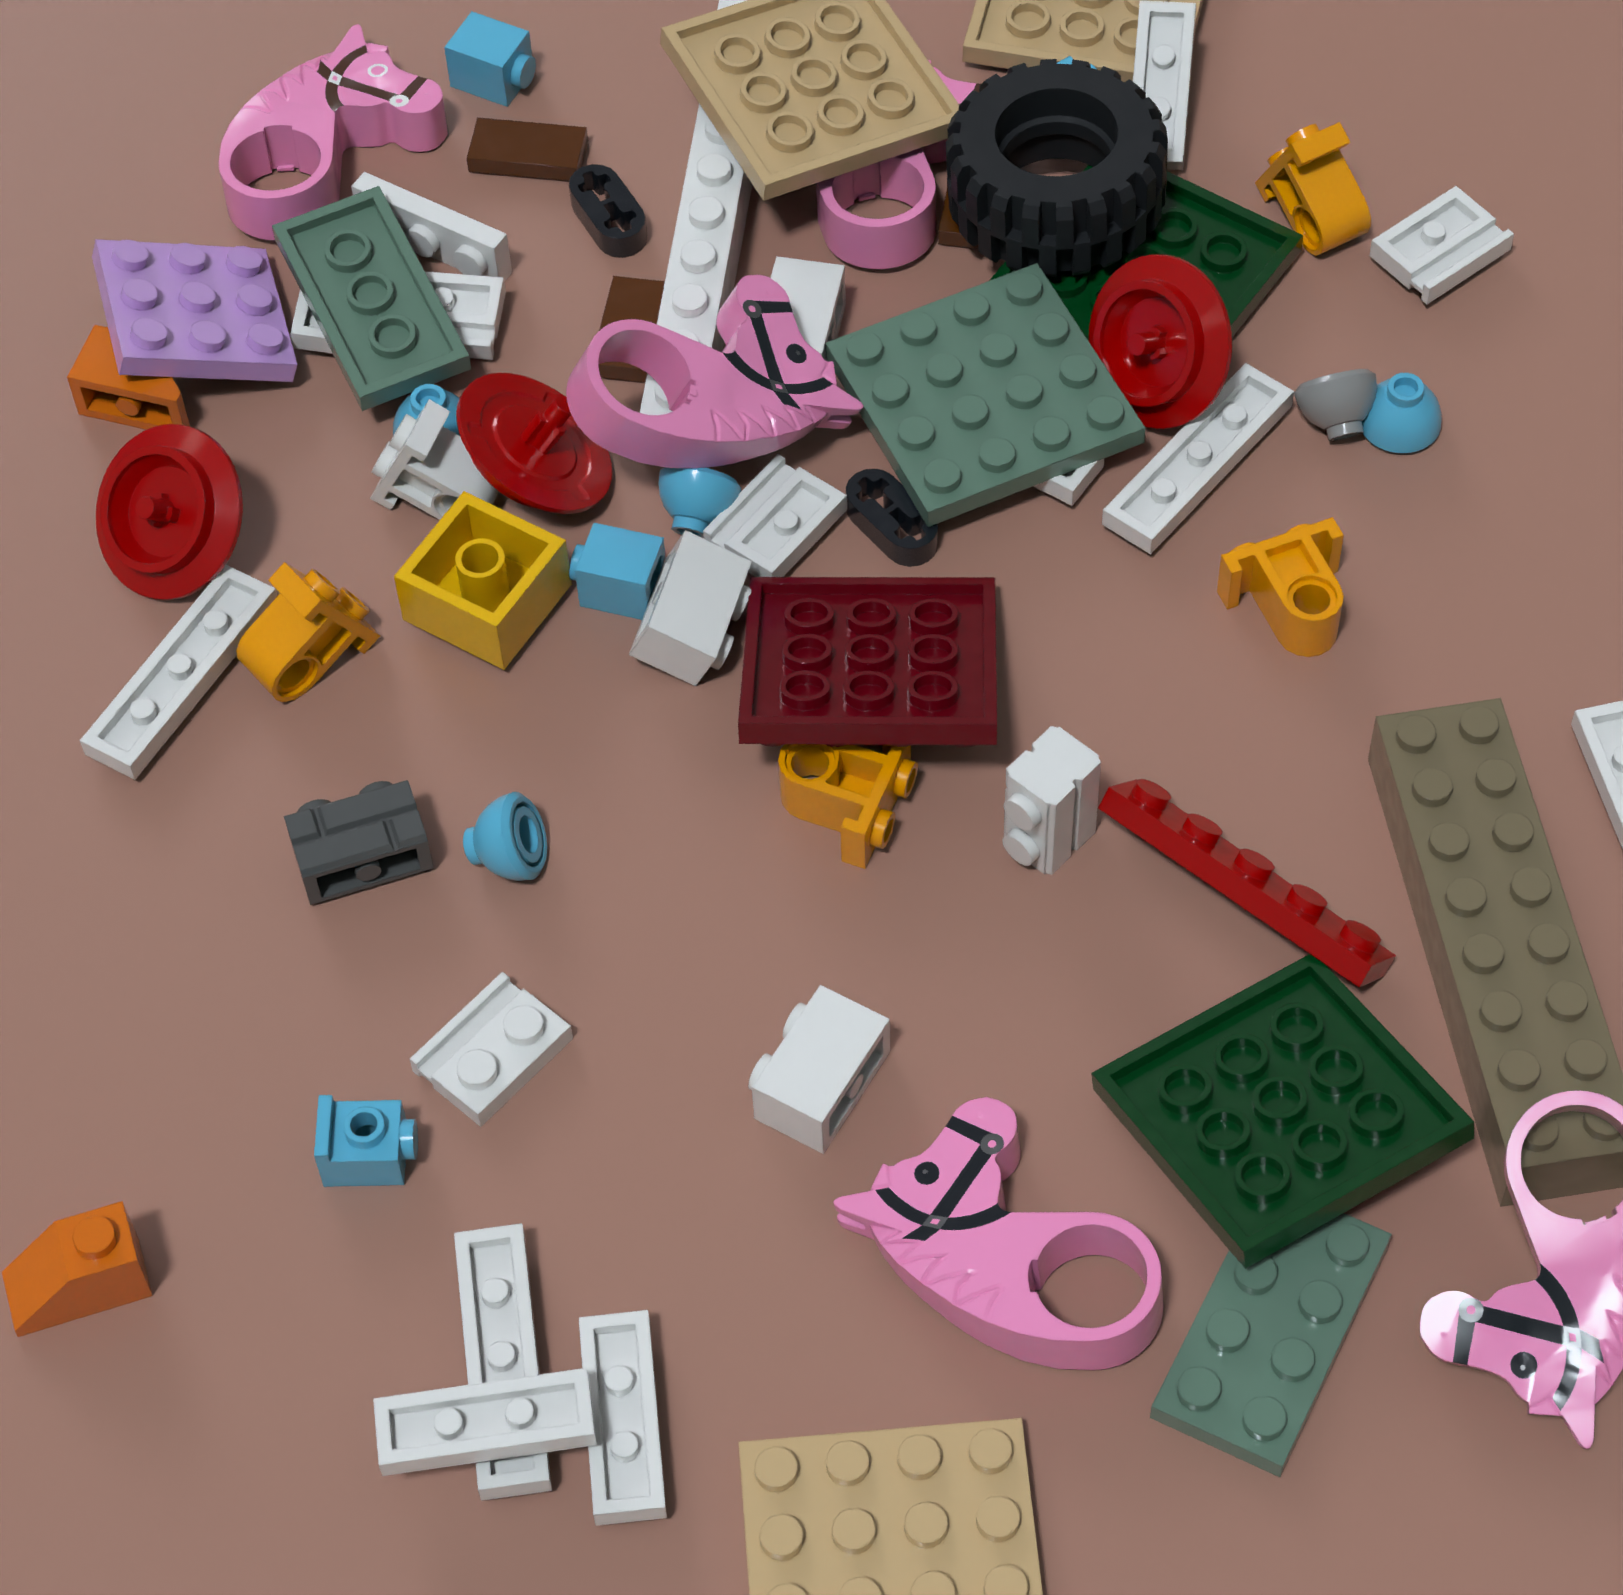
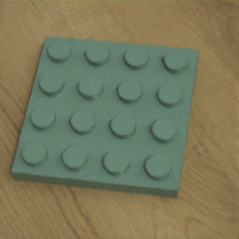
(984, 394)

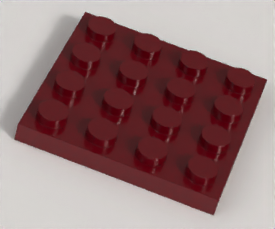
(870, 661)

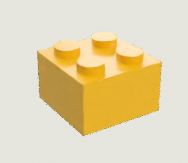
(483, 580)

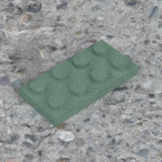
(371, 298)
(1270, 1342)

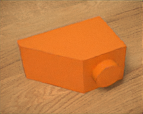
(121, 398)
(76, 1270)

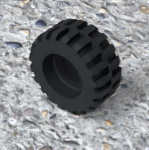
(1056, 115)

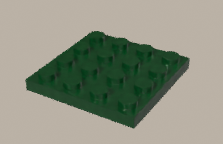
(1224, 240)
(1281, 1108)

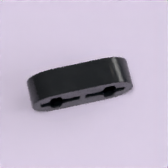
(617, 206)
(884, 523)

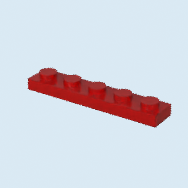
(1248, 881)

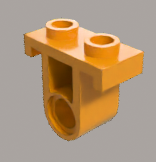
(1317, 188)
(1291, 584)
(303, 632)
(851, 793)

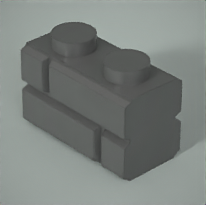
(358, 840)

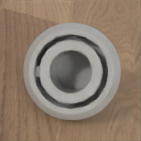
(1338, 401)

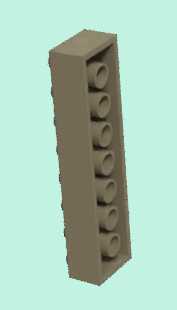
(1499, 941)

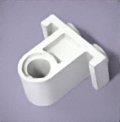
(428, 465)

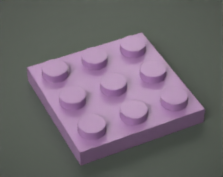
(193, 311)

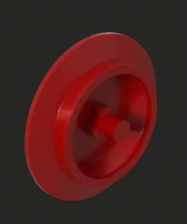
(1163, 338)
(531, 444)
(169, 512)

